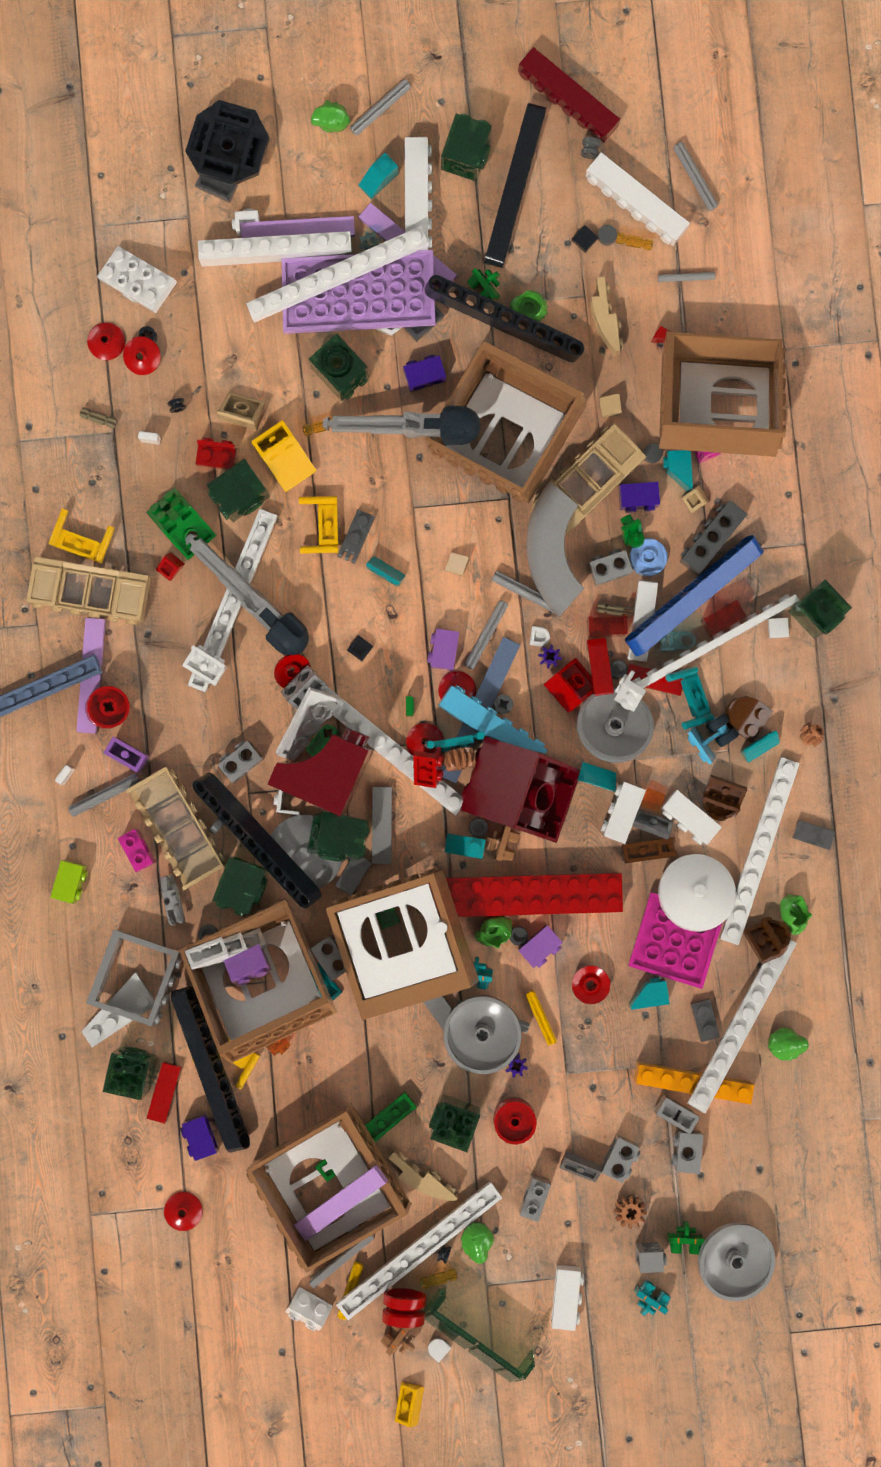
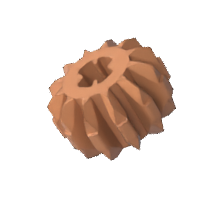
(459, 759)
(637, 1208)

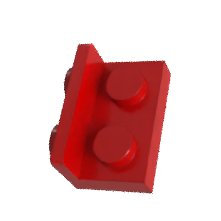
(215, 454)
(428, 768)

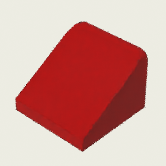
(660, 335)
(170, 566)

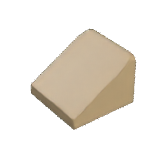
(610, 405)
(695, 499)
(457, 564)

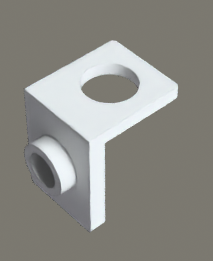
(278, 800)

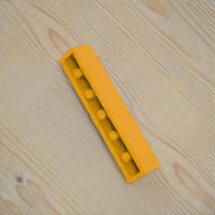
(686, 1081)

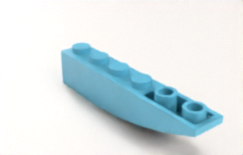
(485, 720)

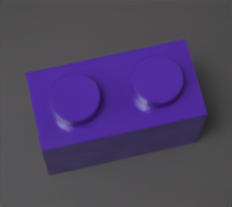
(424, 373)
(639, 496)
(199, 1137)

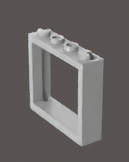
(105, 968)

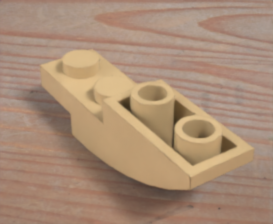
(606, 323)
(427, 1183)

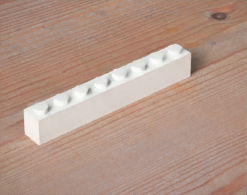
(272, 248)

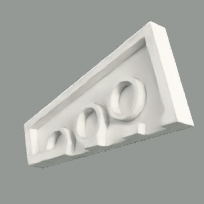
(310, 715)
(132, 997)

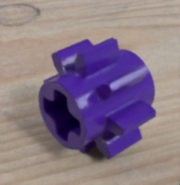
(550, 651)
(517, 1071)

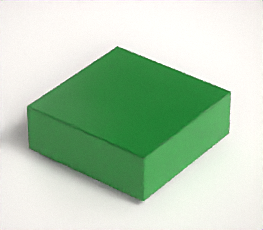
(409, 706)
(387, 918)

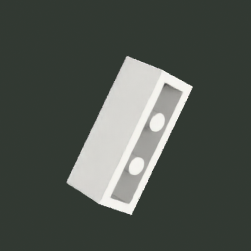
(622, 812)
(690, 818)
(566, 1297)

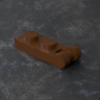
(648, 850)

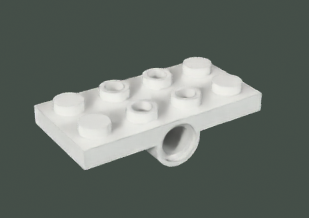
(136, 279)

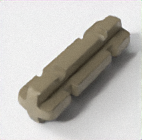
(98, 417)
(615, 610)

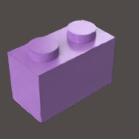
(444, 649)
(126, 754)
(540, 946)
(247, 965)

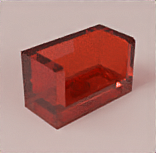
(723, 618)
(607, 627)

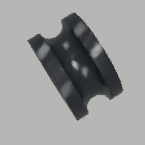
(151, 331)
(176, 405)
(444, 1253)

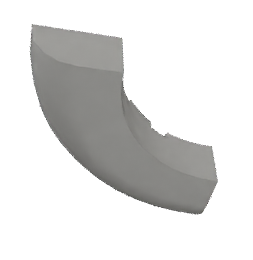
(547, 549)

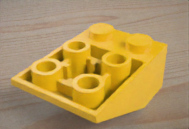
(283, 456)

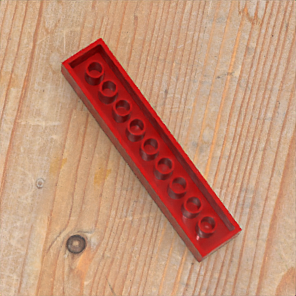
(536, 894)

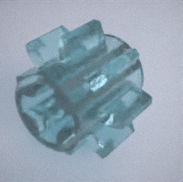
(369, 237)

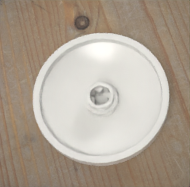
(697, 892)

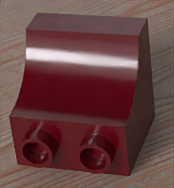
(329, 776)
(520, 789)

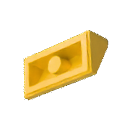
(409, 1404)

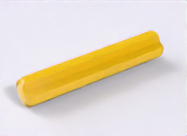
(541, 1017)
(352, 1282)

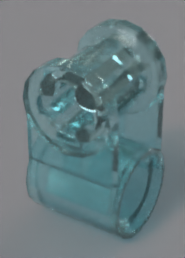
(675, 642)

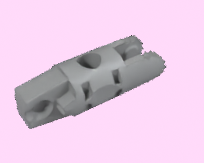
(172, 900)

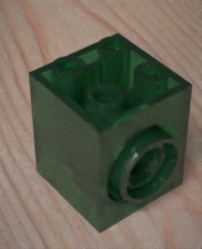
(466, 147)
(348, 376)
(237, 491)
(820, 609)
(337, 837)
(240, 886)
(129, 1072)
(454, 1122)

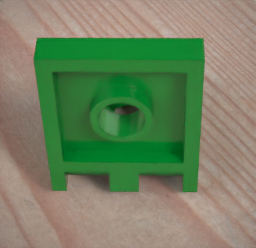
(176, 518)

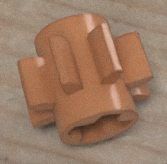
(812, 734)

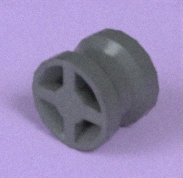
(590, 147)
(500, 706)

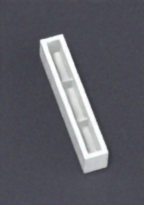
(418, 186)
(636, 199)

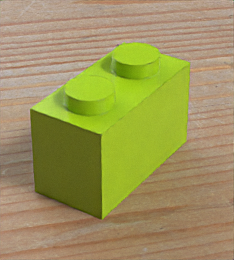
(69, 881)

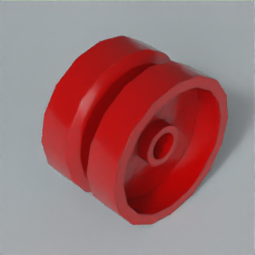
(118, 705)
(512, 1109)
(404, 1308)

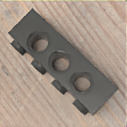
(729, 511)

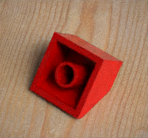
(571, 685)

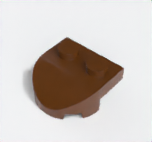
(747, 716)
(723, 798)
(768, 939)

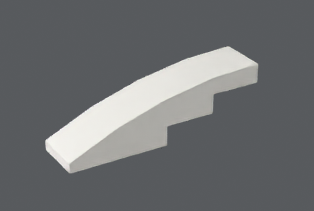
(643, 609)
(222, 949)

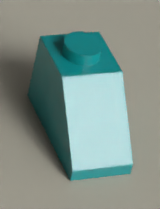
(379, 176)
(679, 467)
(464, 846)
(651, 994)

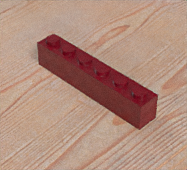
(568, 95)

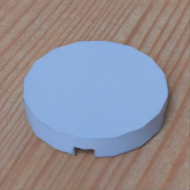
(648, 558)

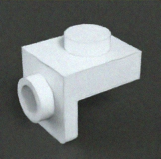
(246, 215)

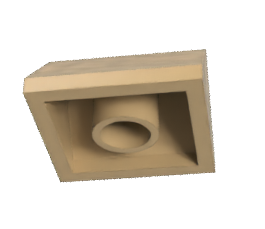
(241, 410)

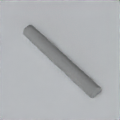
(686, 277)

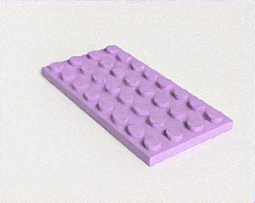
(377, 300)

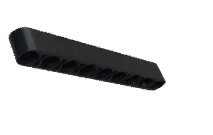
(515, 185)
(494, 319)
(257, 840)
(210, 1069)

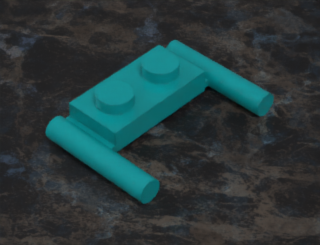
(694, 695)
(462, 742)

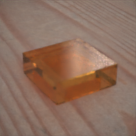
(652, 800)

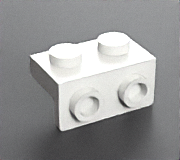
(204, 665)
(629, 693)
(308, 1309)

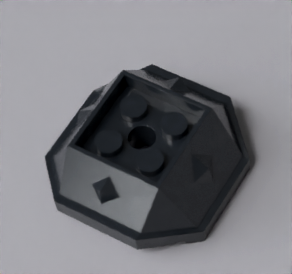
(224, 125)

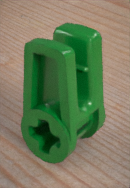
(320, 740)

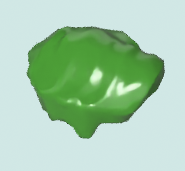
(330, 117)
(530, 304)
(795, 913)
(494, 931)
(787, 1044)
(477, 1241)

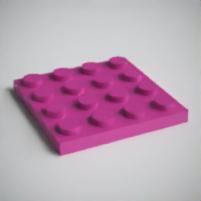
(671, 950)

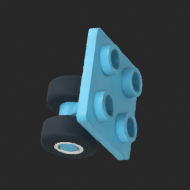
(721, 729)

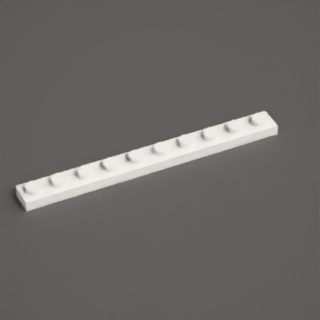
(337, 274)
(230, 604)
(719, 639)
(393, 752)
(759, 850)
(738, 1031)
(418, 1250)

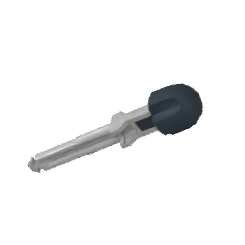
(454, 425)
(285, 632)

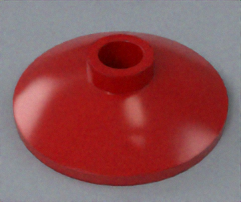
(109, 349)
(150, 352)
(281, 673)
(460, 679)
(421, 731)
(598, 991)
(187, 1202)

